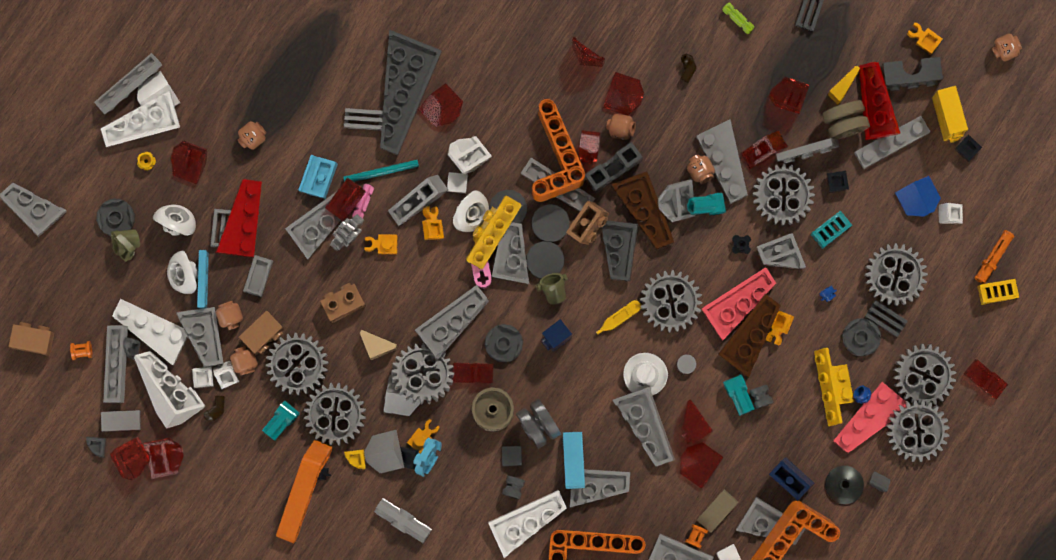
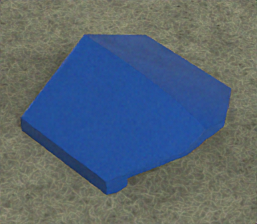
(919, 197)

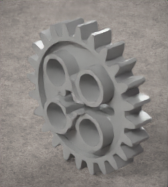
(799, 195)
(912, 279)
(688, 298)
(284, 352)
(931, 359)
(427, 389)
(317, 412)
(900, 433)

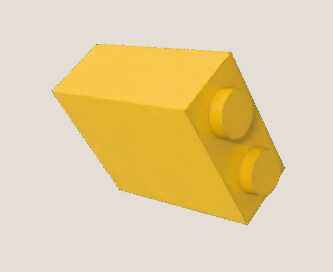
(950, 114)

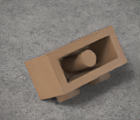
(588, 223)
(342, 303)
(262, 333)
(31, 339)

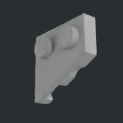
(781, 253)

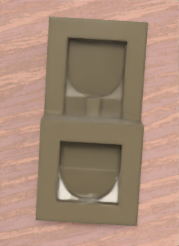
(717, 511)

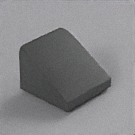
(512, 456)
(879, 482)

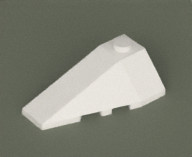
(170, 397)

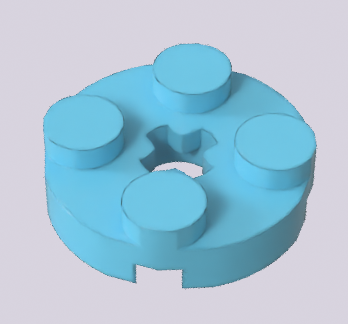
(427, 459)

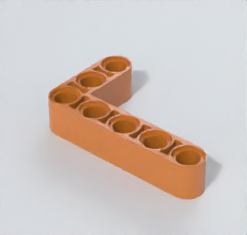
(561, 153)
(302, 490)
(797, 524)
(587, 545)

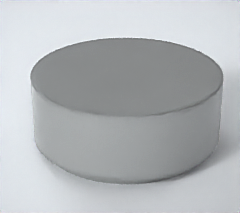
(686, 364)

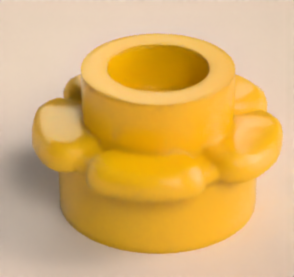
(146, 156)

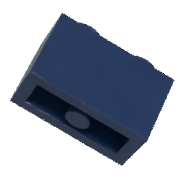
(556, 336)
(791, 478)

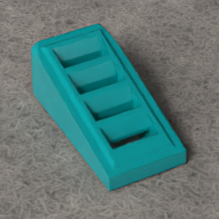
(820, 240)

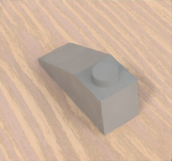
(417, 199)

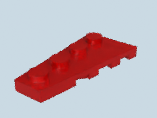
(877, 103)
(241, 226)

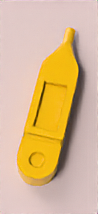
(620, 316)

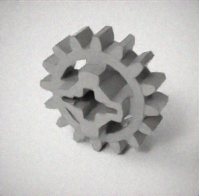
(347, 232)

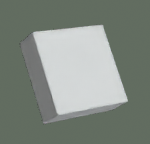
(457, 182)
(203, 377)

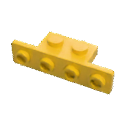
(492, 230)
(834, 386)

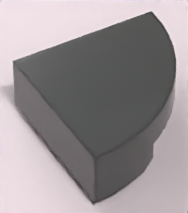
(131, 347)
(97, 445)

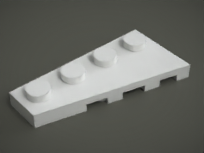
(146, 120)
(153, 330)
(520, 524)

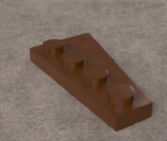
(642, 203)
(750, 336)

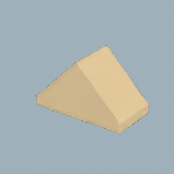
(376, 346)

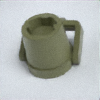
(124, 242)
(553, 287)

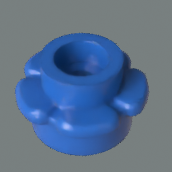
(828, 293)
(862, 394)

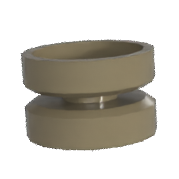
(846, 120)
(497, 420)

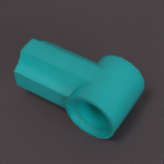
(711, 204)
(737, 390)
(283, 417)

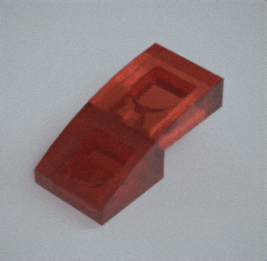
(472, 373)
(985, 379)

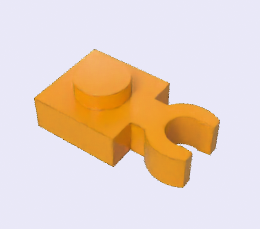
(926, 40)
(431, 226)
(385, 244)
(780, 325)
(419, 437)

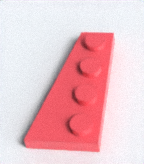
(735, 304)
(869, 418)

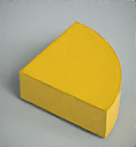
(356, 458)

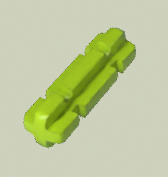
(738, 18)

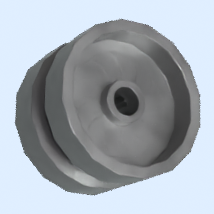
(537, 424)

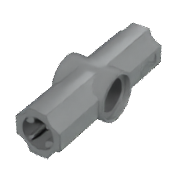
(402, 520)

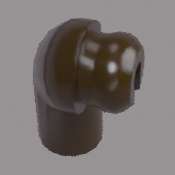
(689, 66)
(216, 411)

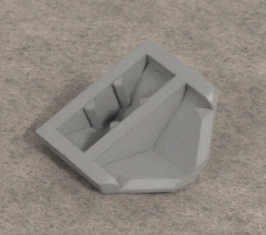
(674, 200)
(397, 404)
(384, 452)

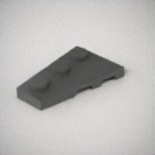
(620, 248)

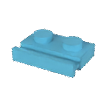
(318, 176)

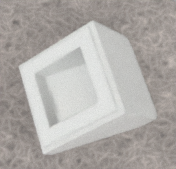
(950, 213)
(225, 375)
(728, 553)

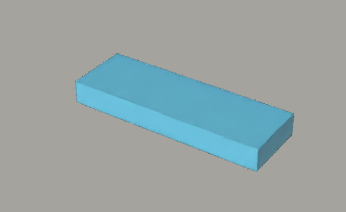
(203, 279)
(573, 460)

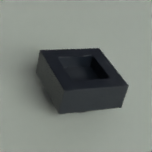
(968, 148)
(837, 181)
(408, 456)

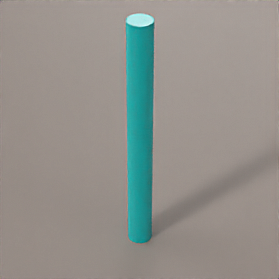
(382, 171)

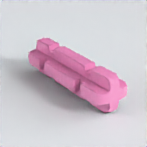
(363, 203)

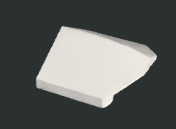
(154, 87)
(468, 154)

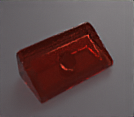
(345, 199)

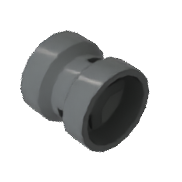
(761, 397)
(513, 487)

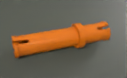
(990, 263)

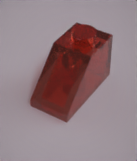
(589, 146)
(764, 149)
(694, 424)

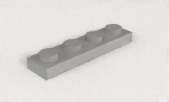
(128, 83)
(888, 145)
(574, 198)
(115, 364)

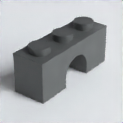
(896, 77)
(615, 167)

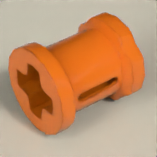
(81, 350)
(696, 536)

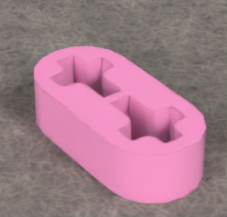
(476, 273)

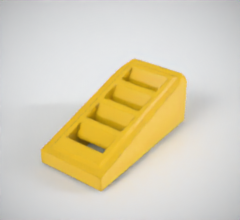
(840, 89)
(983, 293)

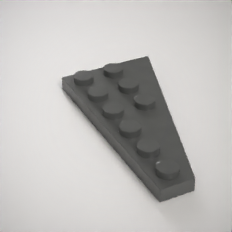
(407, 78)

